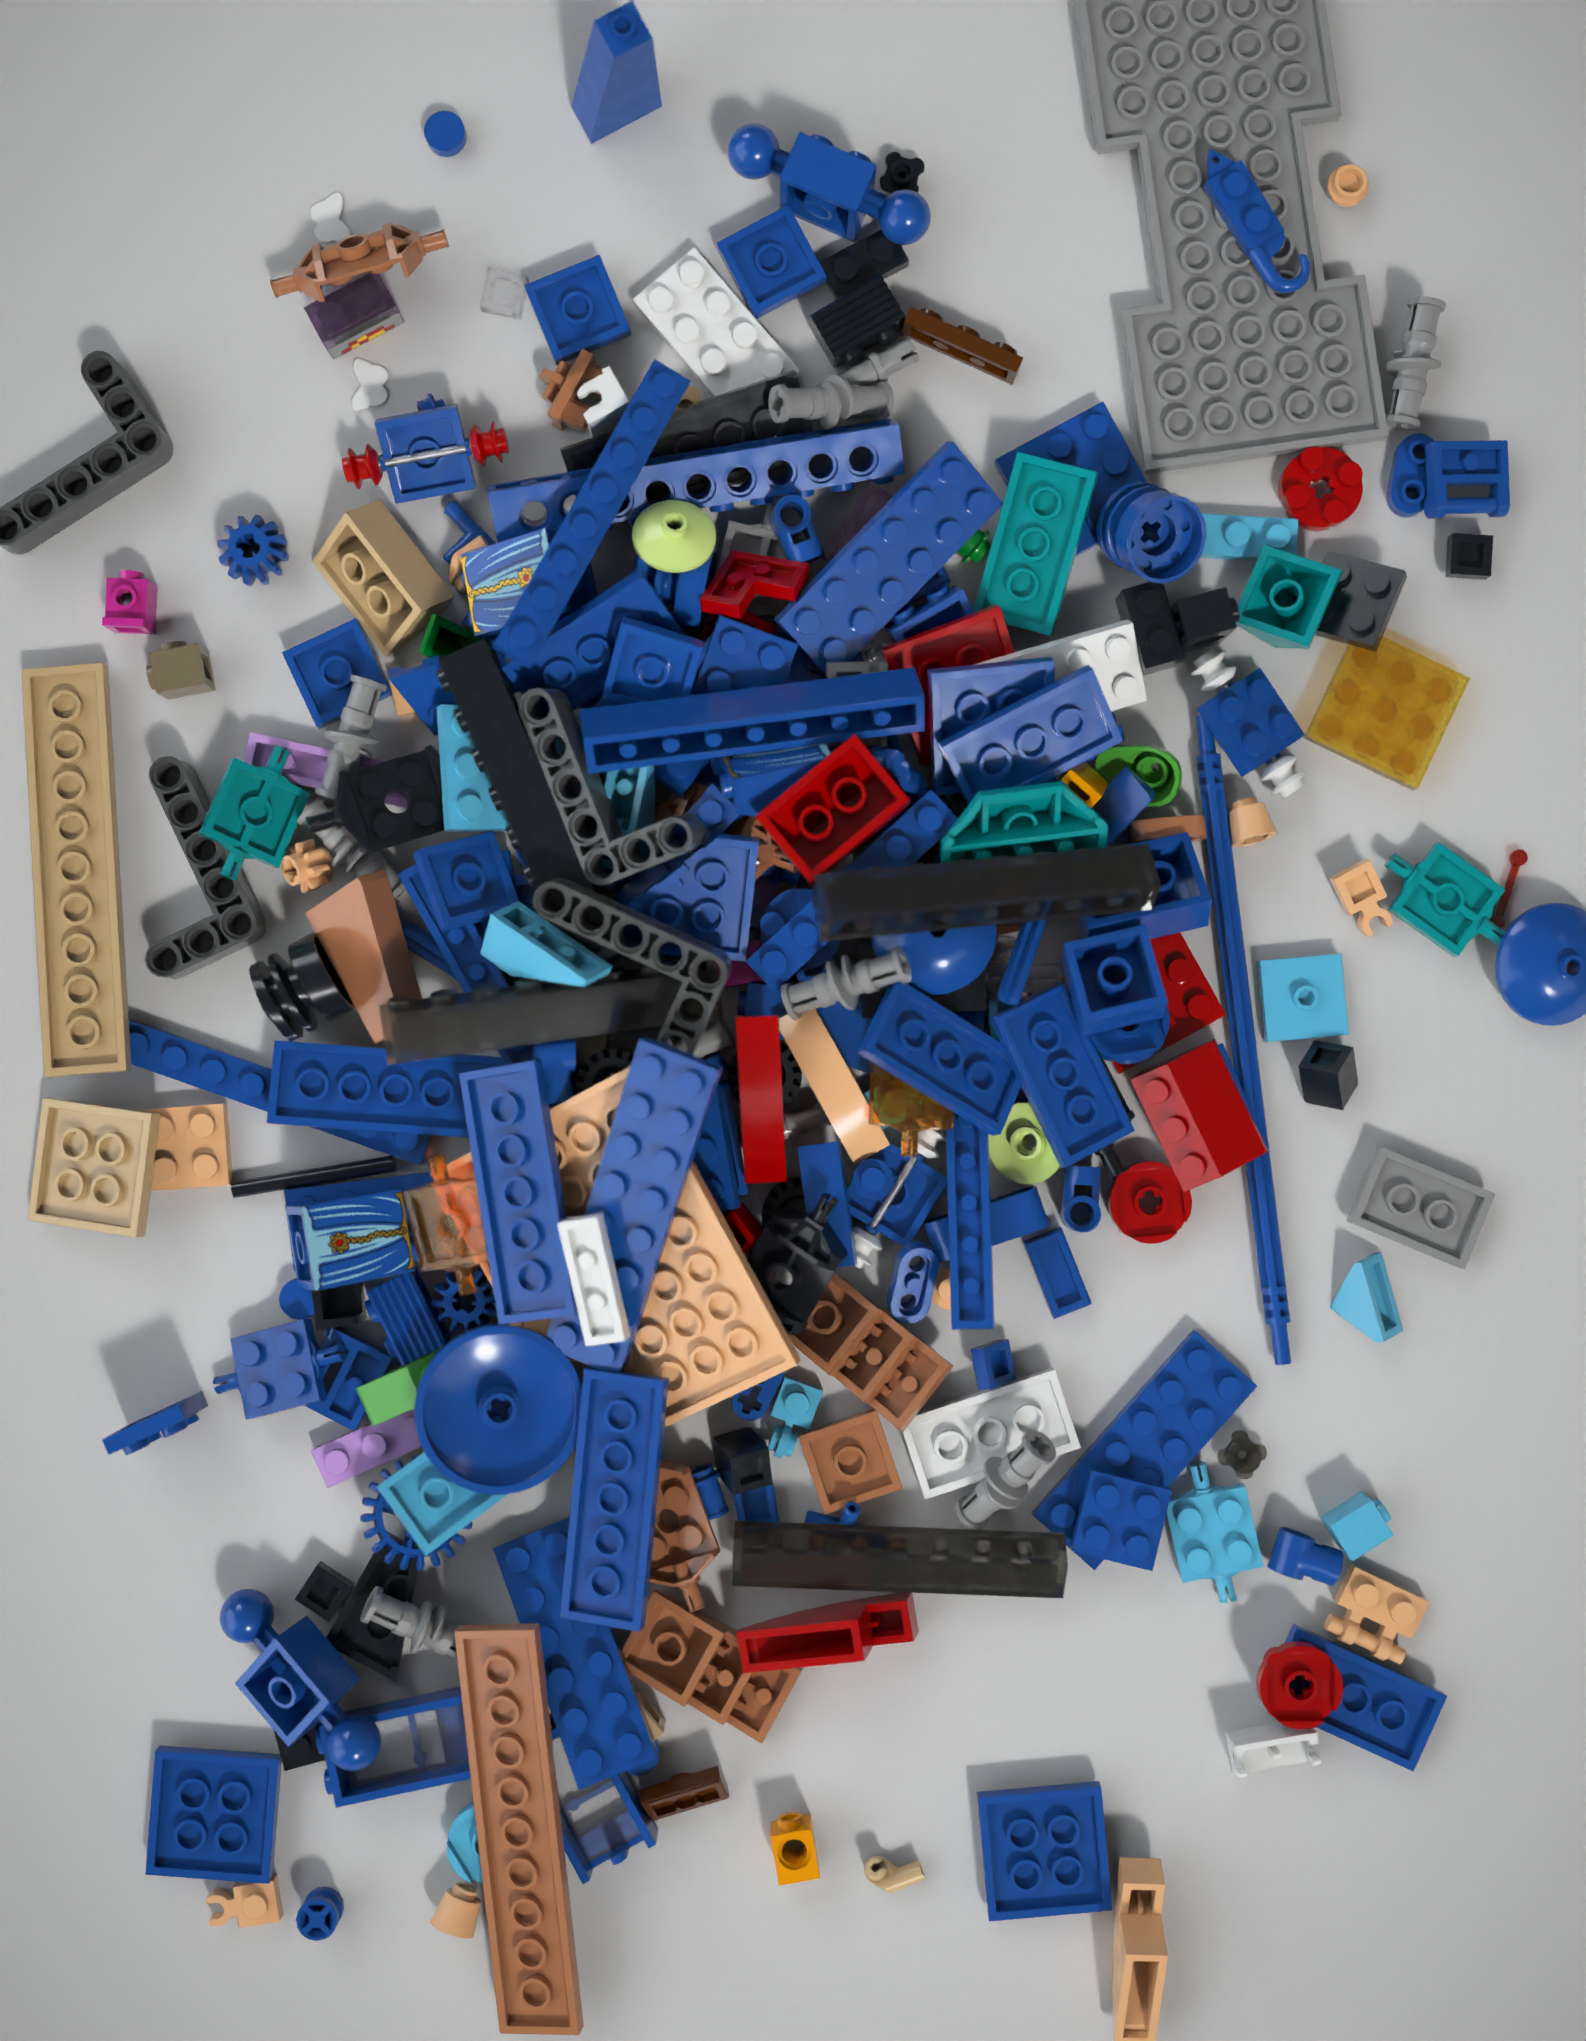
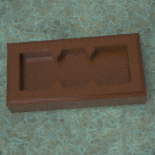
(684, 1793)

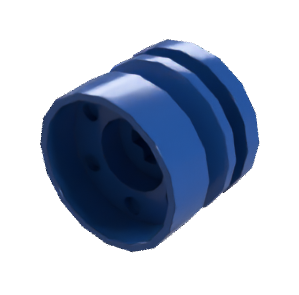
(1151, 532)
(681, 590)

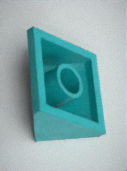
(1286, 598)

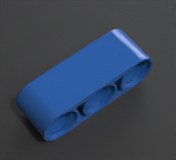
(1011, 1218)

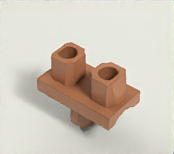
(567, 408)

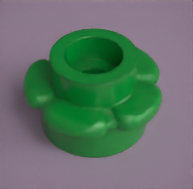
(975, 547)

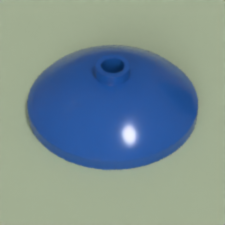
(942, 962)
(1534, 963)

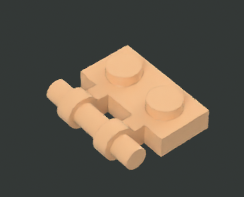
(1381, 1602)

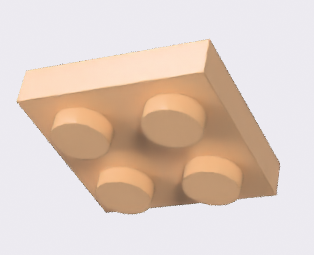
(192, 1147)

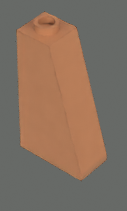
(366, 946)

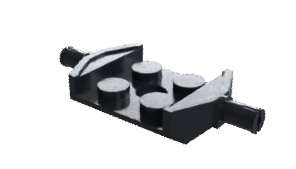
(361, 805)
(807, 1250)

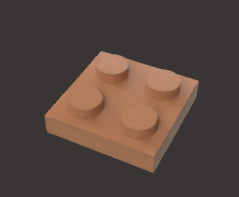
(850, 1461)

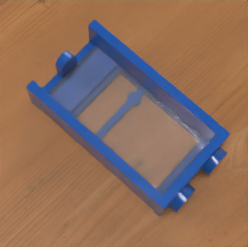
(419, 1749)
(600, 1818)

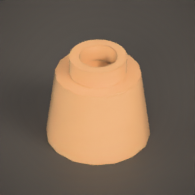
(1250, 823)
(458, 1911)

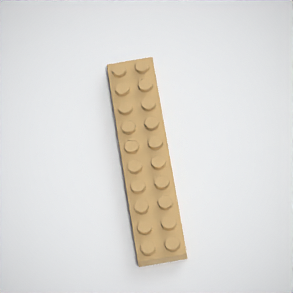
(76, 870)

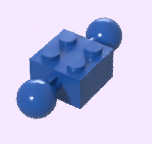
(828, 185)
(299, 1680)

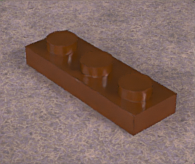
(962, 344)

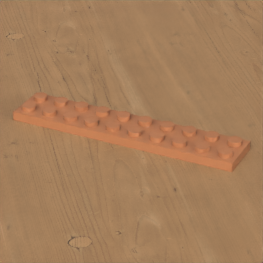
(519, 1828)

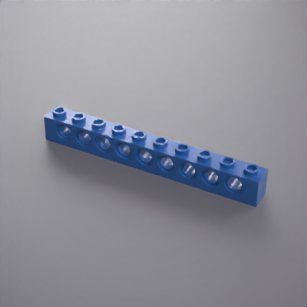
(883, 463)

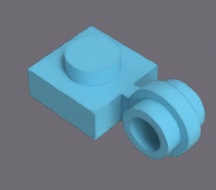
(796, 1406)

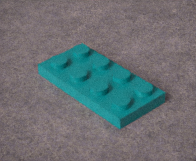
(1036, 541)

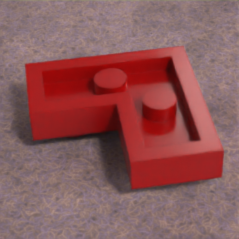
(751, 574)

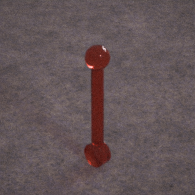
(1516, 858)

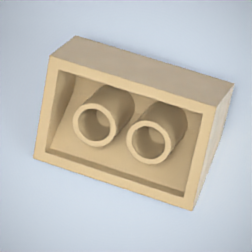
(382, 576)

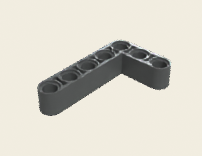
(92, 465)
(593, 798)
(225, 910)
(648, 952)

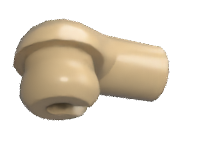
(891, 1876)

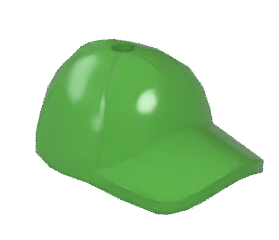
(1140, 759)

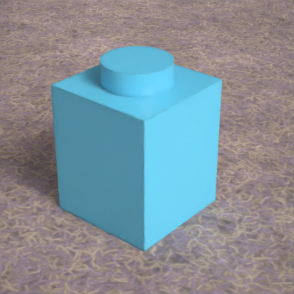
(1358, 1525)

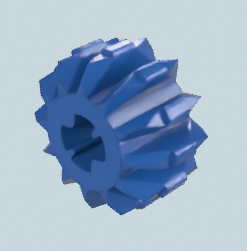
(244, 537)
(465, 1314)

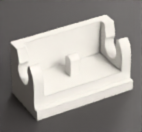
(607, 413)
(1270, 1748)

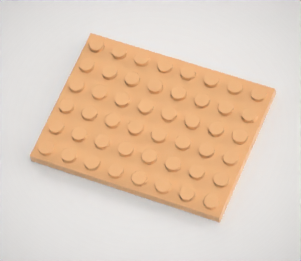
(706, 1309)

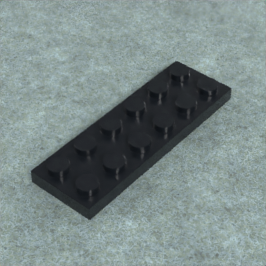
(710, 423)

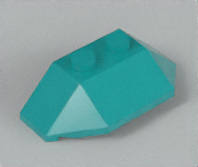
(1024, 823)

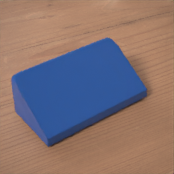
(1123, 801)

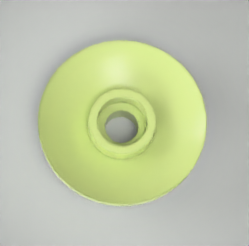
(669, 548)
(1014, 1156)

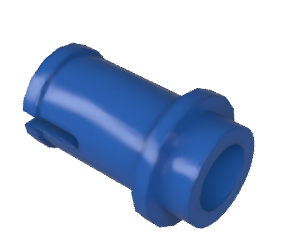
(710, 1491)

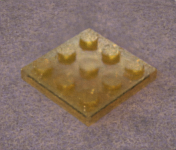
(1387, 710)

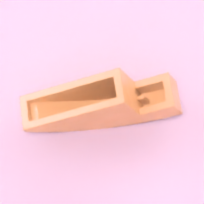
(1138, 1949)

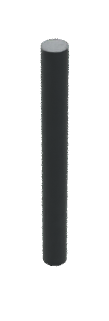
(313, 1176)

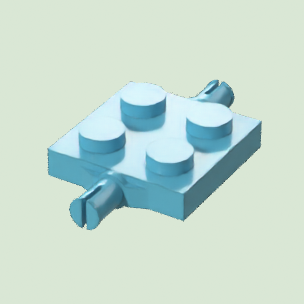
(1213, 1532)

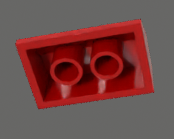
(833, 809)
(1198, 1115)

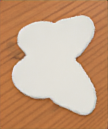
(326, 215)
(371, 389)

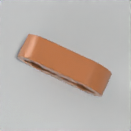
(1157, 828)

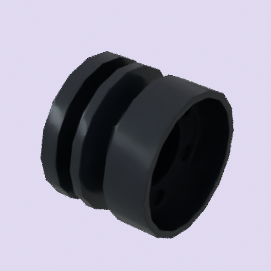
(294, 991)

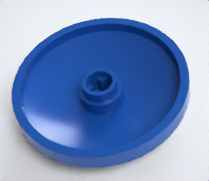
(498, 1409)

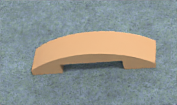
(832, 1084)

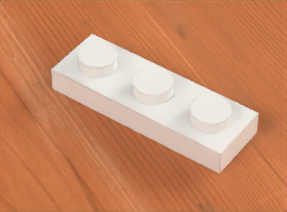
(594, 1279)

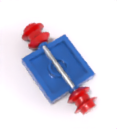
(425, 454)

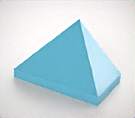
(1368, 1300)

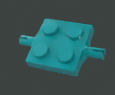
(254, 812)
(1446, 899)

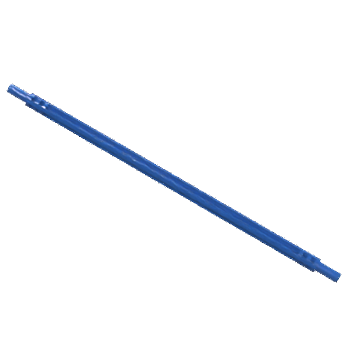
(1243, 1036)

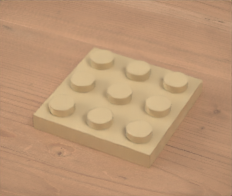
(94, 1167)

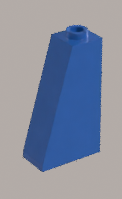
(617, 74)
(844, 1025)

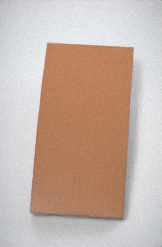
(871, 1353)
(700, 1665)

